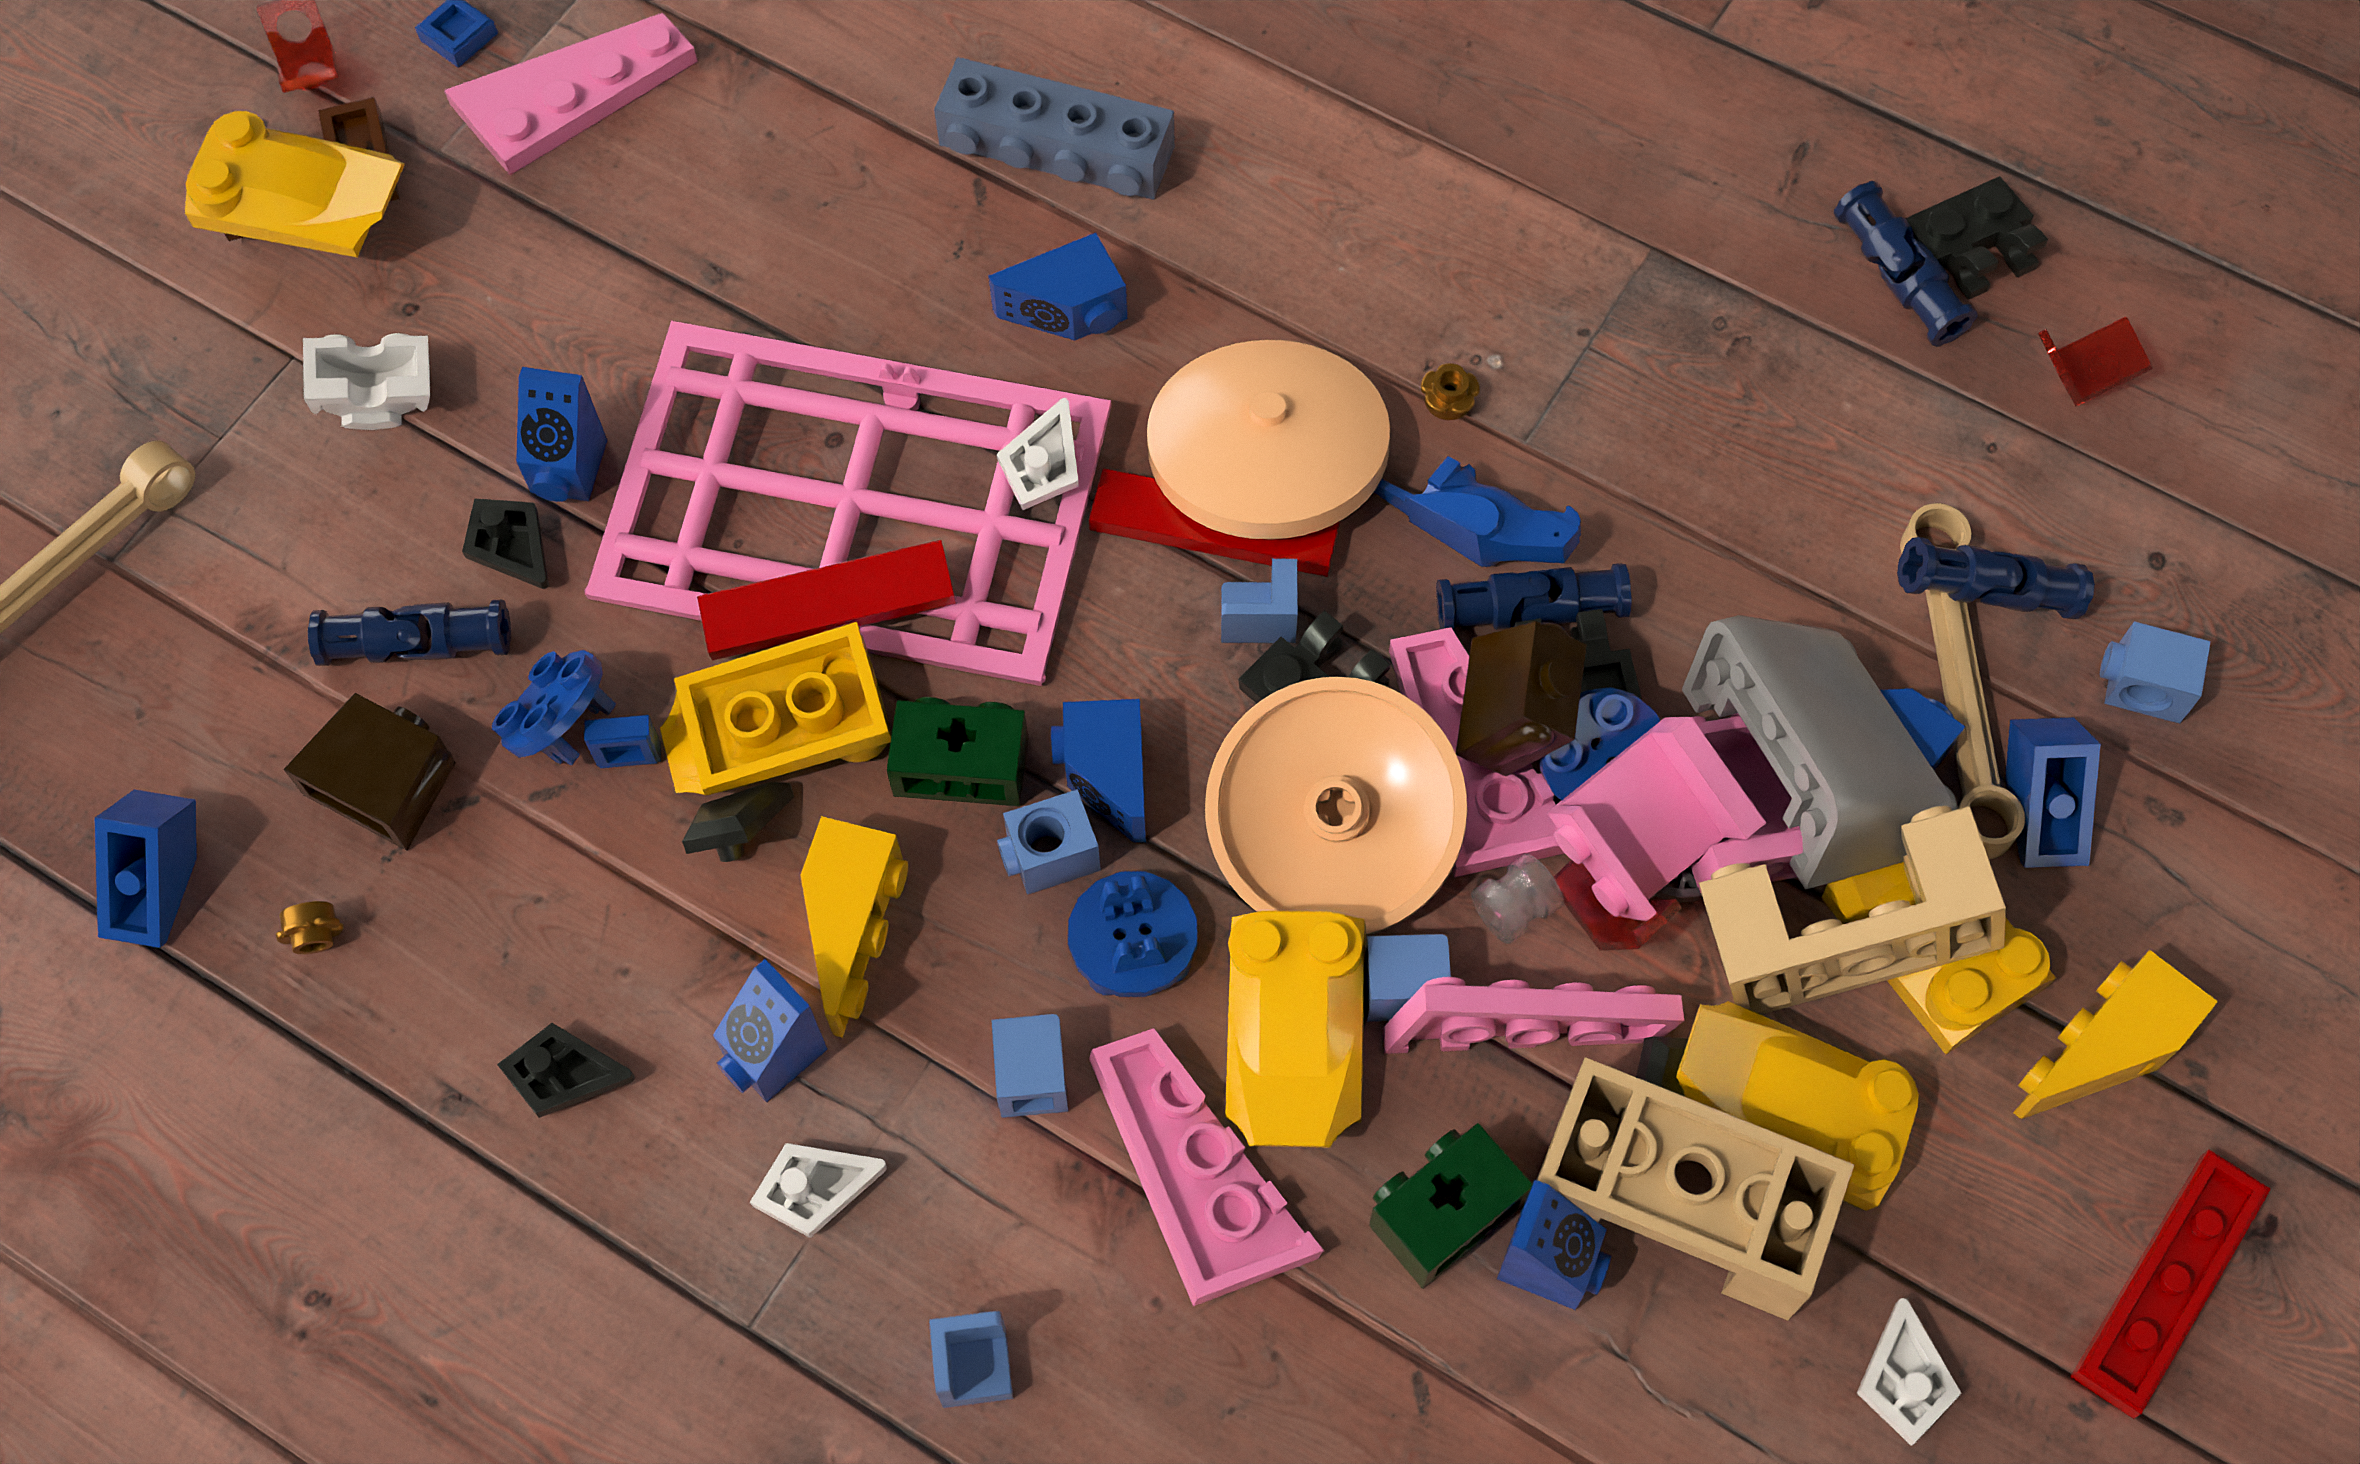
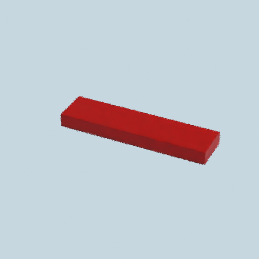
(1139, 510)
(826, 598)
(2170, 1284)

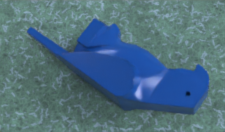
(1485, 520)

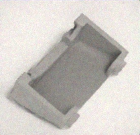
(1825, 736)

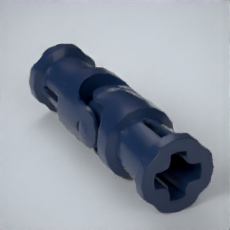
(1918, 281)
(1995, 578)
(1526, 595)
(407, 631)

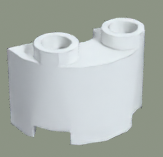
(367, 383)

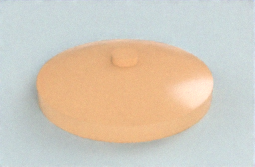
(1268, 439)
(1337, 803)

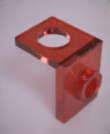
(302, 62)
(2098, 360)
(1601, 926)

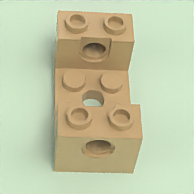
(1953, 919)
(1768, 1195)

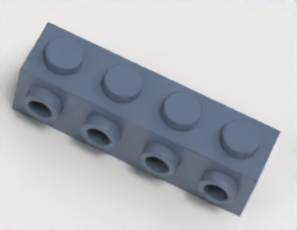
(1055, 128)

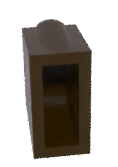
(1520, 696)
(374, 768)

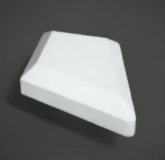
(1042, 458)
(813, 1185)
(1907, 1376)

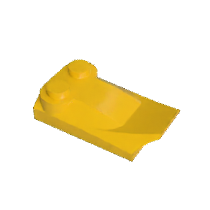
(287, 186)
(776, 713)
(1959, 996)
(1295, 1026)
(1803, 1092)

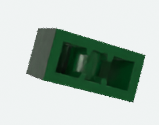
(985, 770)
(1434, 1239)

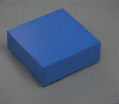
(456, 31)
(622, 741)

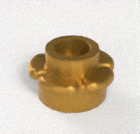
(1445, 403)
(309, 927)

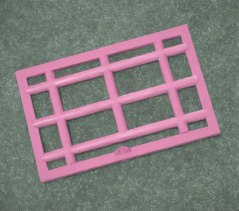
(901, 397)

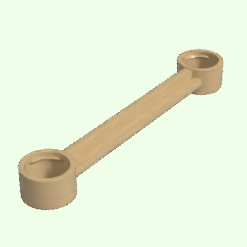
(150, 479)
(1964, 689)

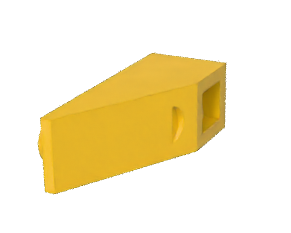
(846, 894)
(2131, 1034)

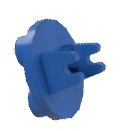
(551, 705)
(1604, 714)
(1138, 962)

